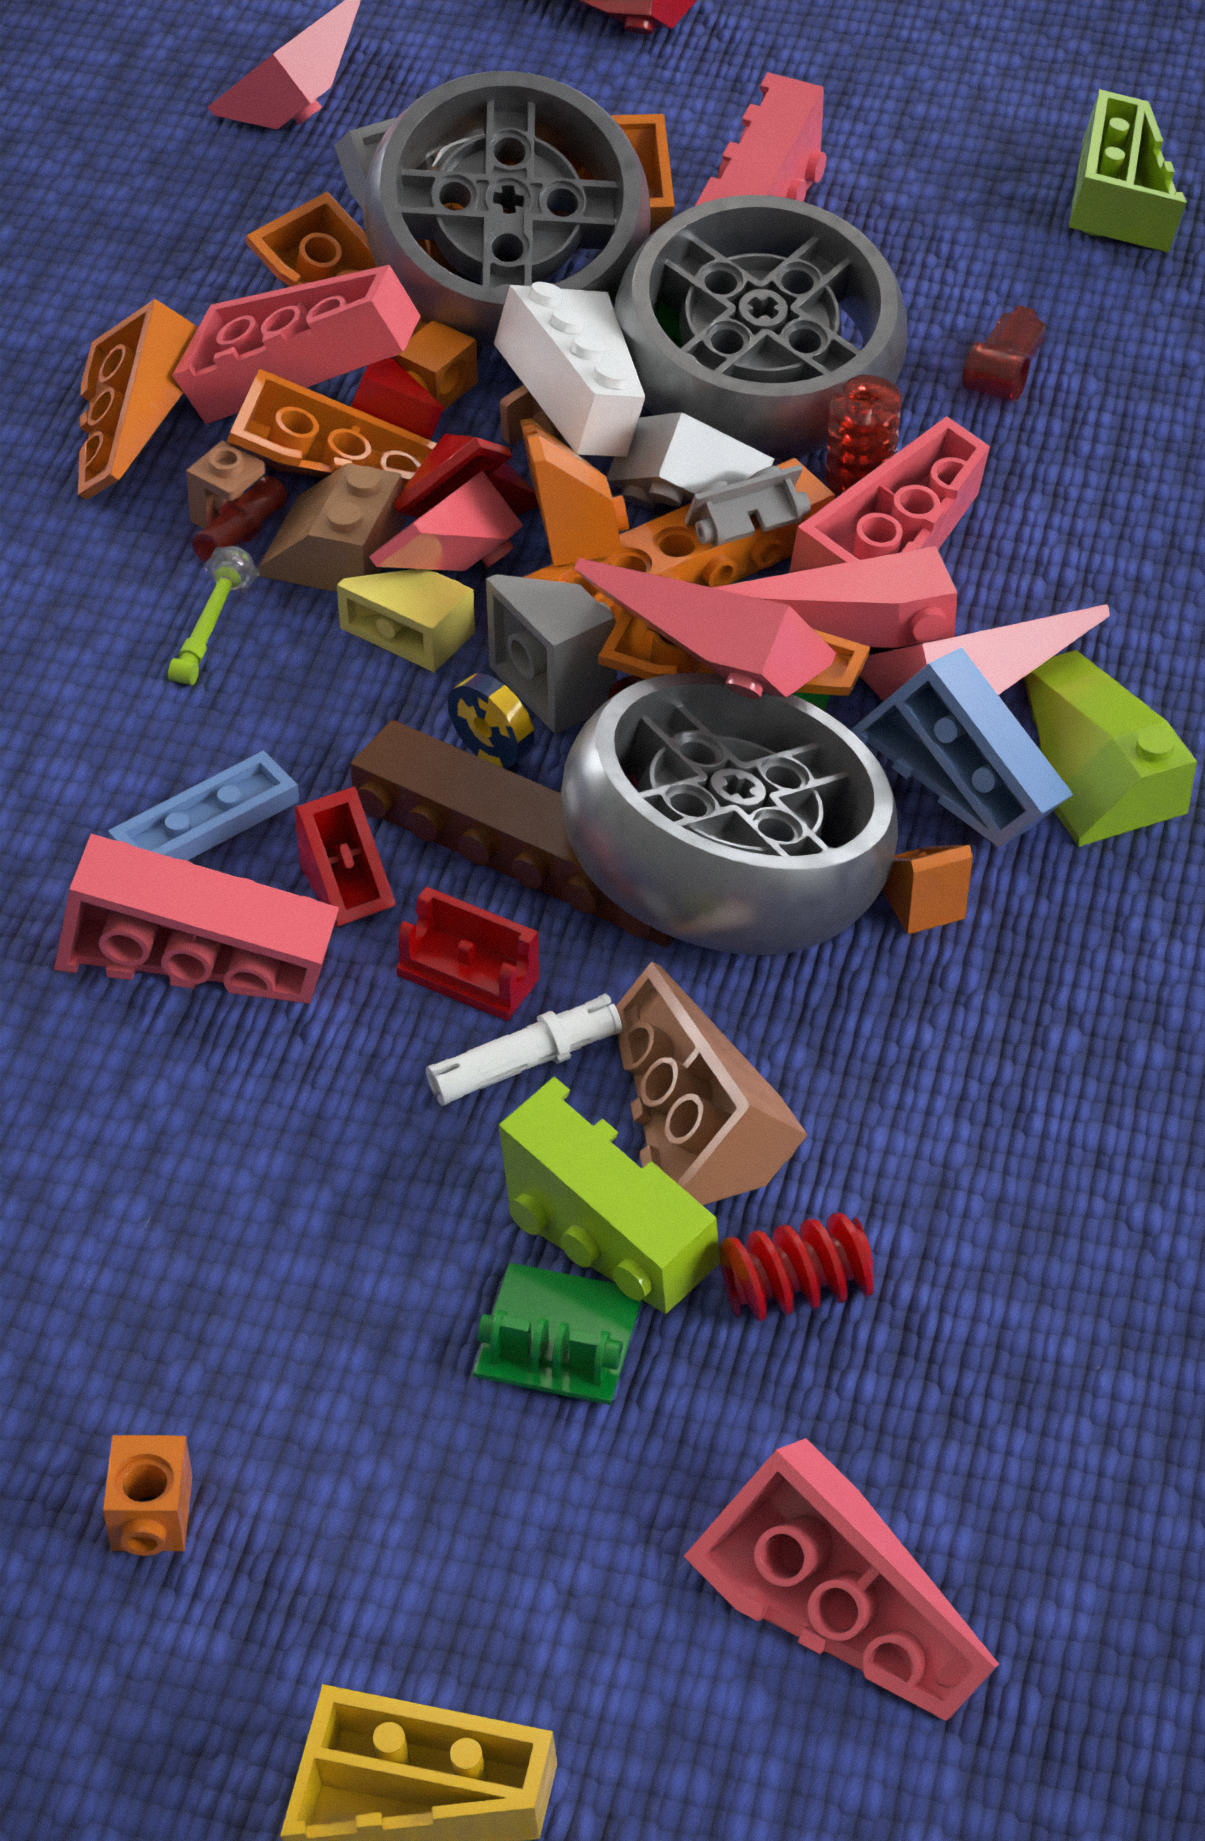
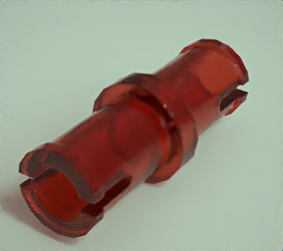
(241, 518)

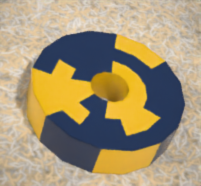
(491, 720)

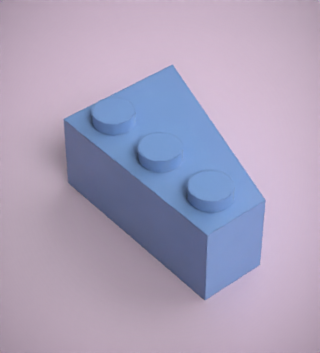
(966, 748)

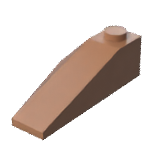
(699, 1099)

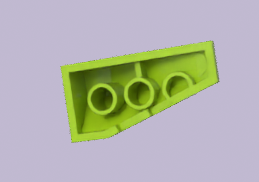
(1107, 750)

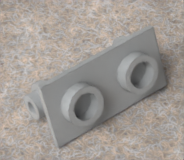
(724, 509)

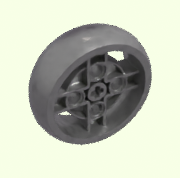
(519, 122)
(759, 318)
(728, 815)

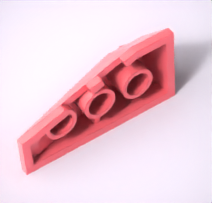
(455, 532)
(869, 601)
(737, 636)
(829, 1570)

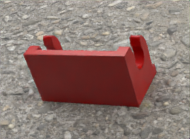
(469, 954)

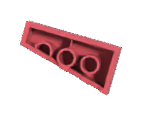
(778, 146)

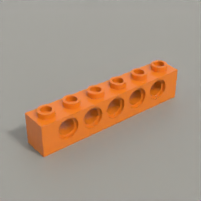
(674, 551)

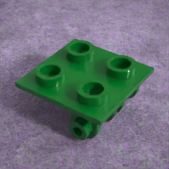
(557, 1334)

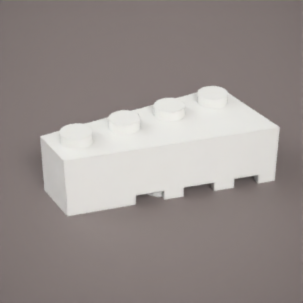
(573, 364)

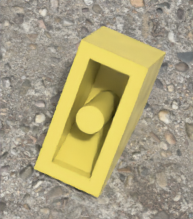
(409, 613)

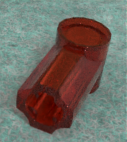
(1004, 360)

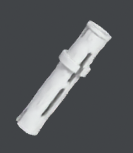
(511, 1054)

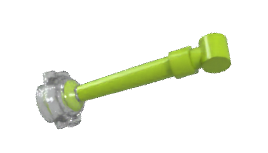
(231, 570)

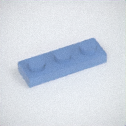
(212, 810)

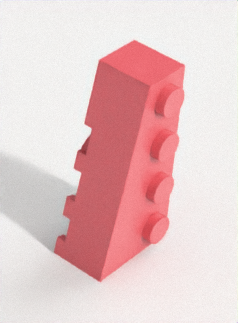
(296, 334)
(900, 504)
(191, 923)

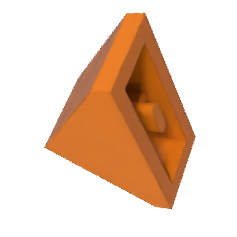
(929, 886)

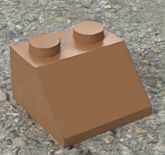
(336, 528)

